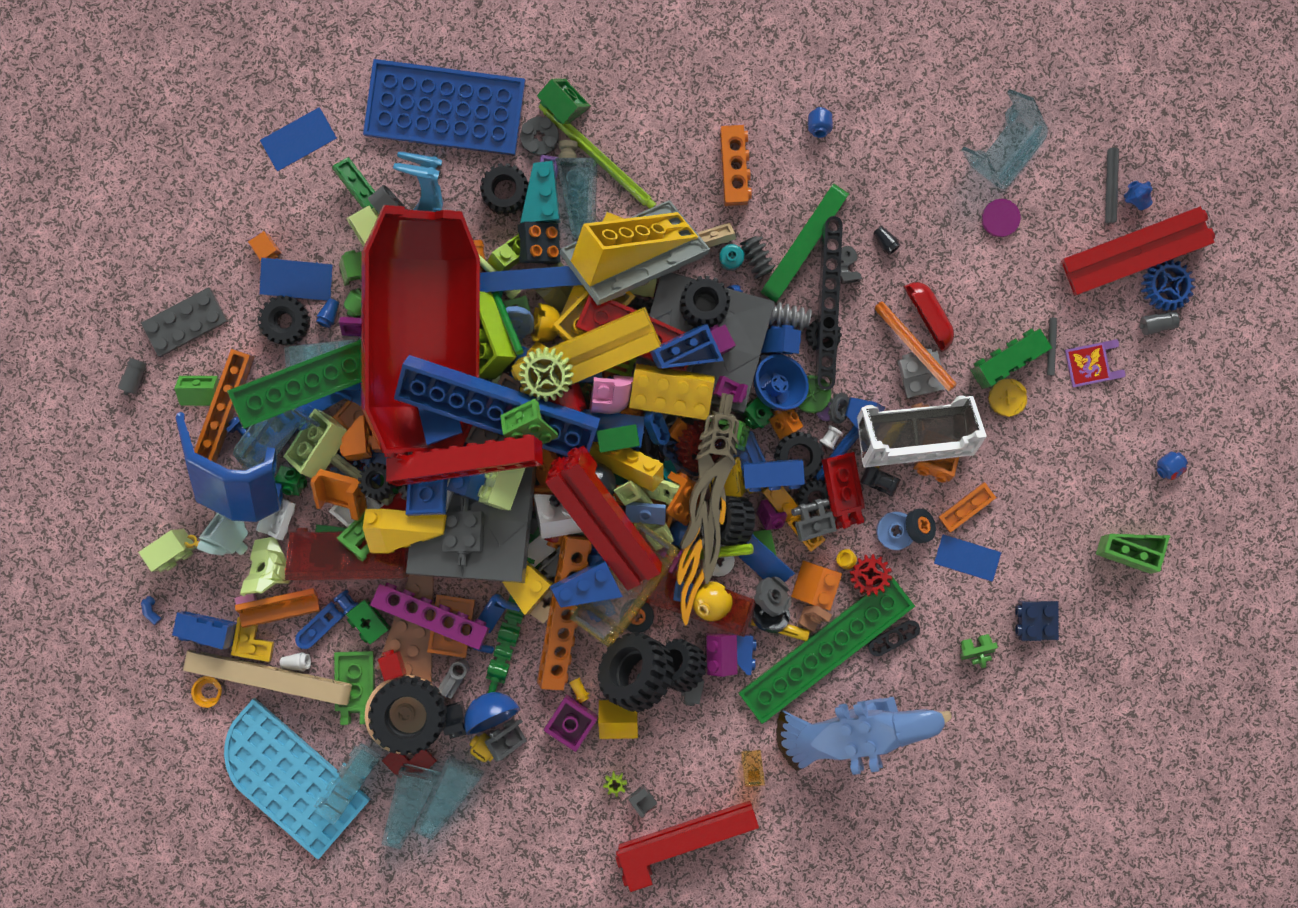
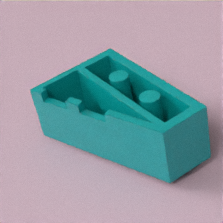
(542, 195)

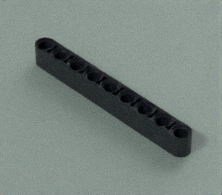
(833, 295)

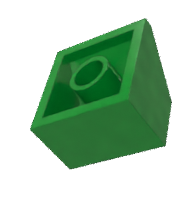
(562, 101)

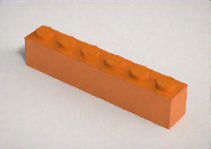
(221, 407)

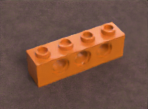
(729, 135)

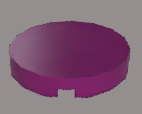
(1001, 217)

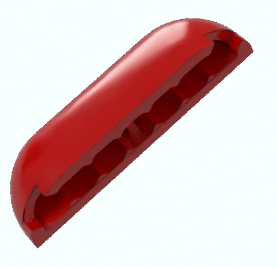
(931, 314)

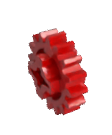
(878, 575)

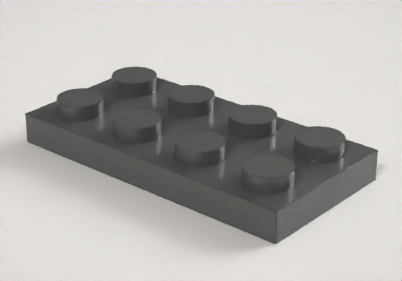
(184, 322)

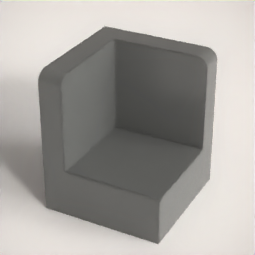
(642, 800)

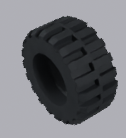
(652, 680)
(388, 733)

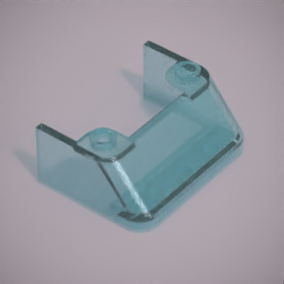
(1014, 146)
(270, 433)

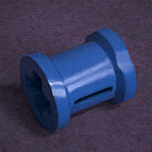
(345, 601)

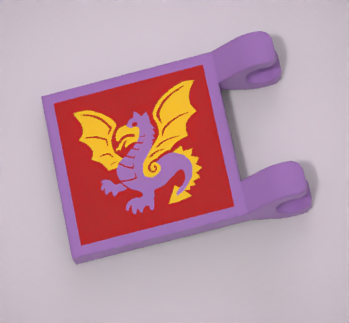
(1090, 364)

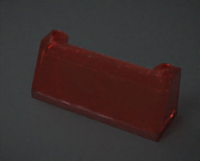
(325, 558)

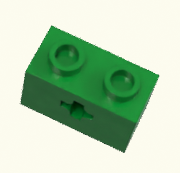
(377, 626)

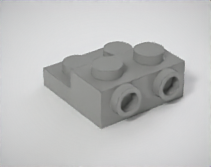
(916, 377)

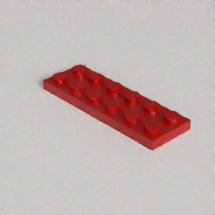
(598, 315)

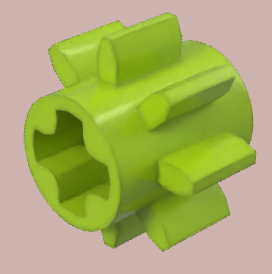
(611, 787)

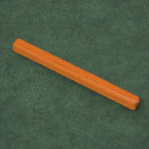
(915, 346)

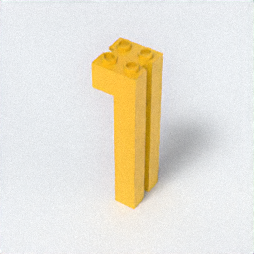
(600, 348)

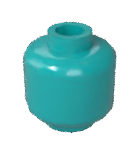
(726, 261)

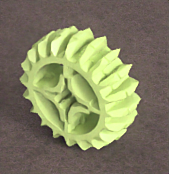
(540, 369)

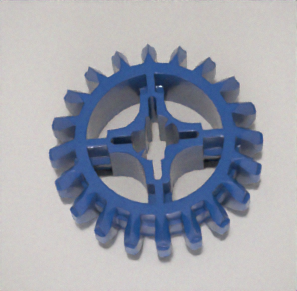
(1173, 291)

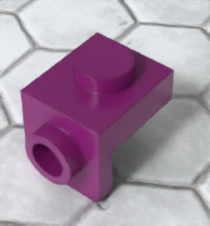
(731, 387)

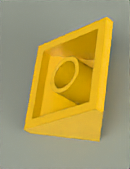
(616, 721)

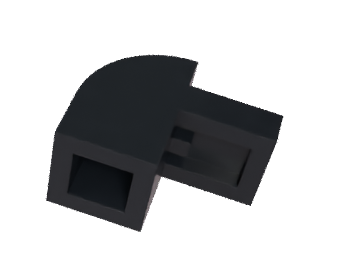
(455, 720)

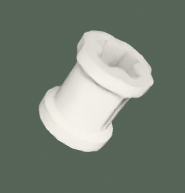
(831, 437)

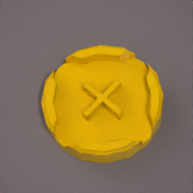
(1007, 397)

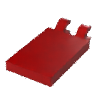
(844, 489)

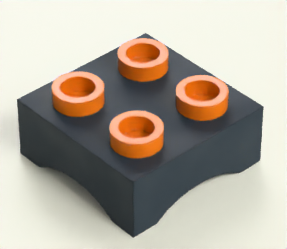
(539, 243)

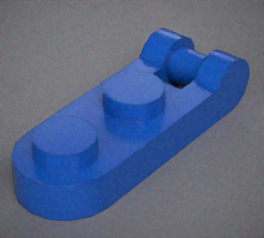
(318, 627)

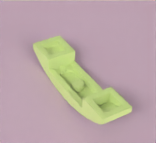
(631, 493)

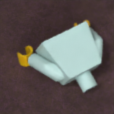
(221, 537)

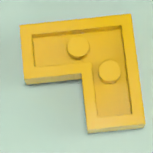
(247, 645)

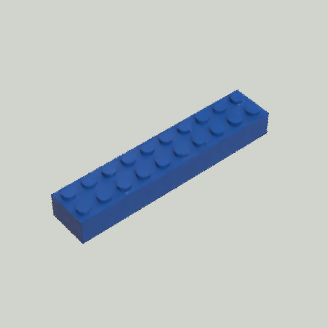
(483, 402)

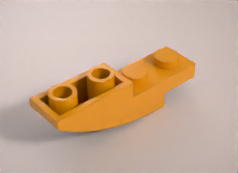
(784, 503)

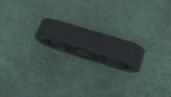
(885, 635)

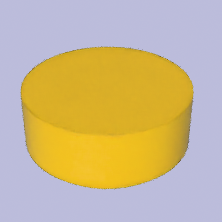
(846, 559)

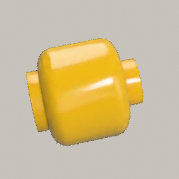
(479, 748)

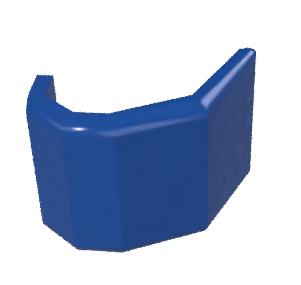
(232, 493)

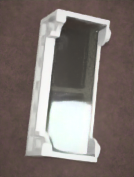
(920, 433)

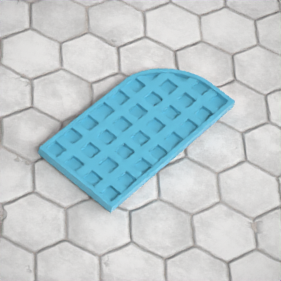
(284, 777)

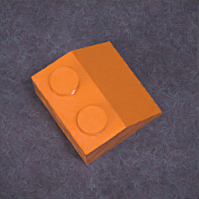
(816, 585)

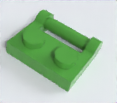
(353, 537)

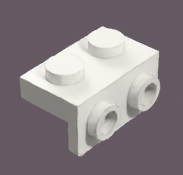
(277, 523)

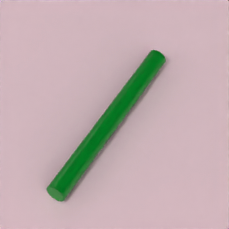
(507, 323)

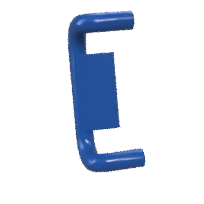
(492, 613)

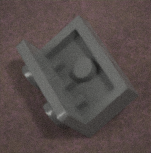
(505, 740)

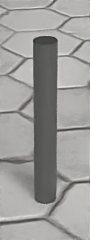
(1052, 352)

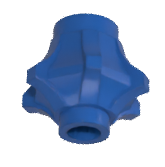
(1139, 195)

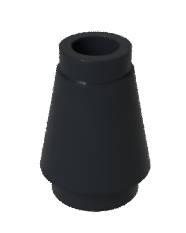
(887, 241)

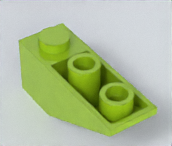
(506, 255)

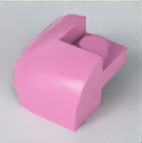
(610, 395)

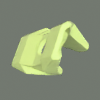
(260, 578)

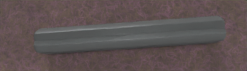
(1112, 185)

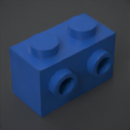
(782, 340)

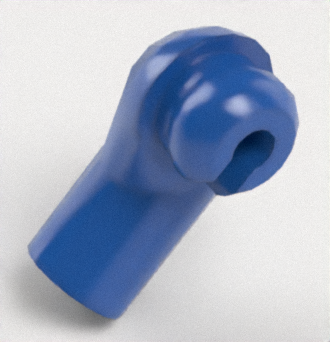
(147, 611)

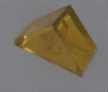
(752, 768)

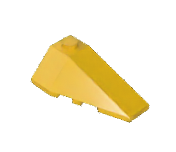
(393, 529)

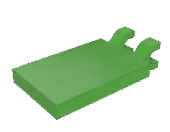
(358, 670)

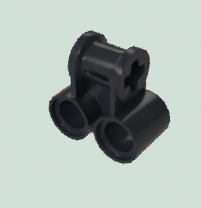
(880, 480)

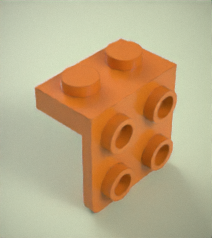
(679, 505)

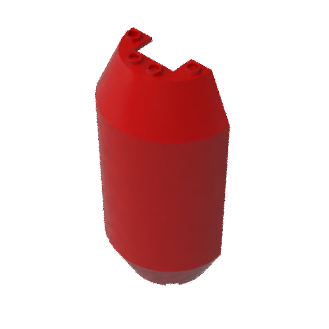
(416, 302)

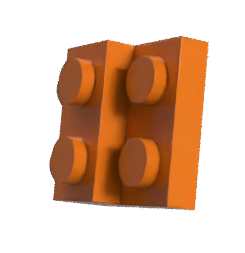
(942, 469)

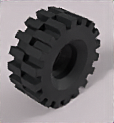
(270, 316)

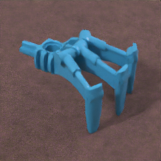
(427, 175)

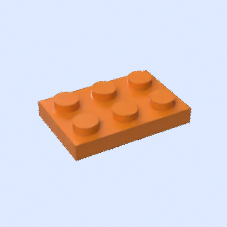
(446, 646)

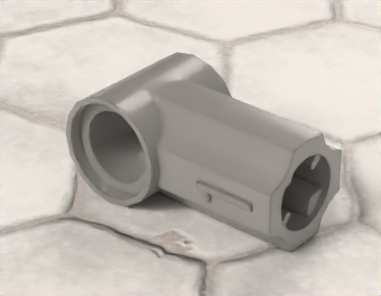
(453, 678)

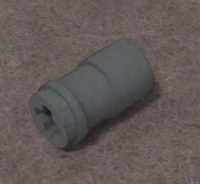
(1159, 322)
(132, 376)

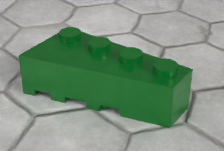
(1011, 358)

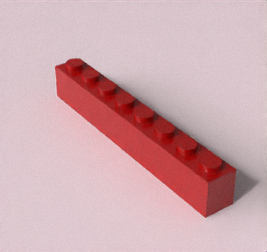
(464, 461)

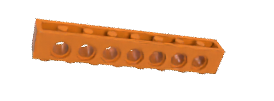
(557, 679)

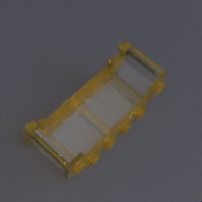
(611, 617)

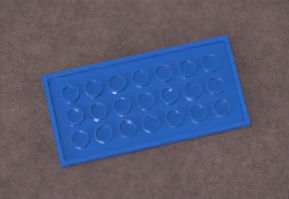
(444, 107)

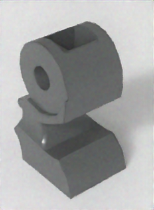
(848, 258)

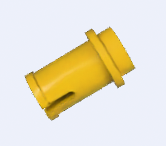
(579, 690)

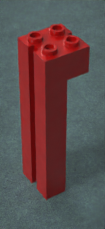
(1138, 251)
(601, 518)
(638, 854)

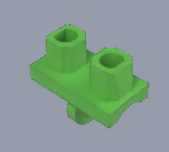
(986, 647)

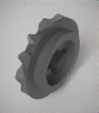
(838, 407)

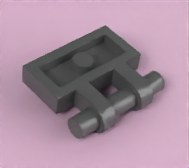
(813, 526)

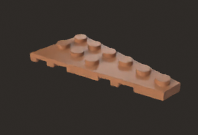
(411, 638)

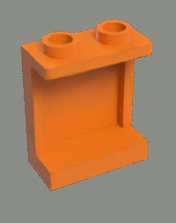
(340, 491)

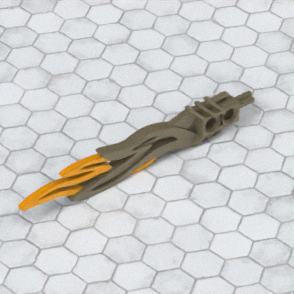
(710, 523)

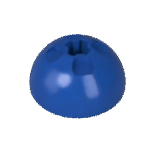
(780, 383)
(489, 712)

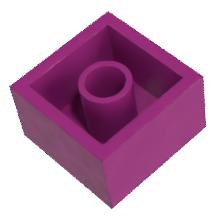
(570, 723)

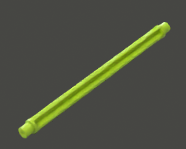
(602, 160)

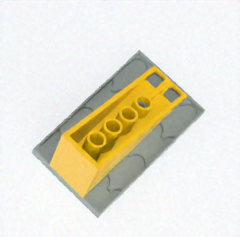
(632, 251)

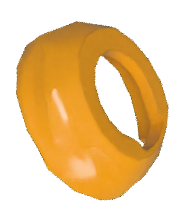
(197, 695)

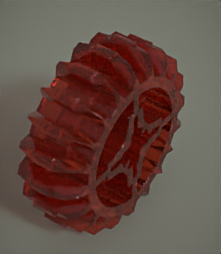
(689, 445)

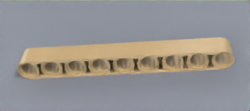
(268, 677)

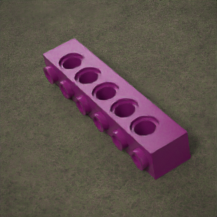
(382, 601)

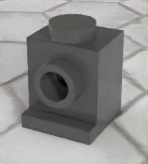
(694, 696)

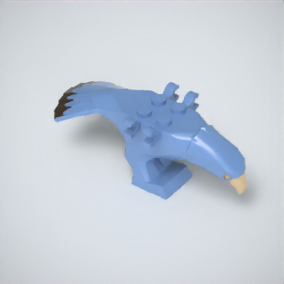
(865, 731)

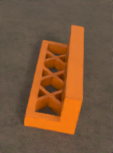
(278, 607)

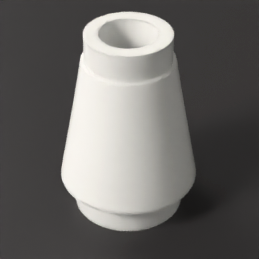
(296, 662)

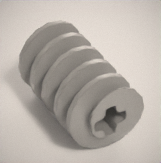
(790, 316)

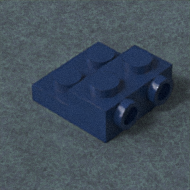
(1037, 620)

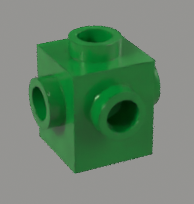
(756, 414)
(292, 480)

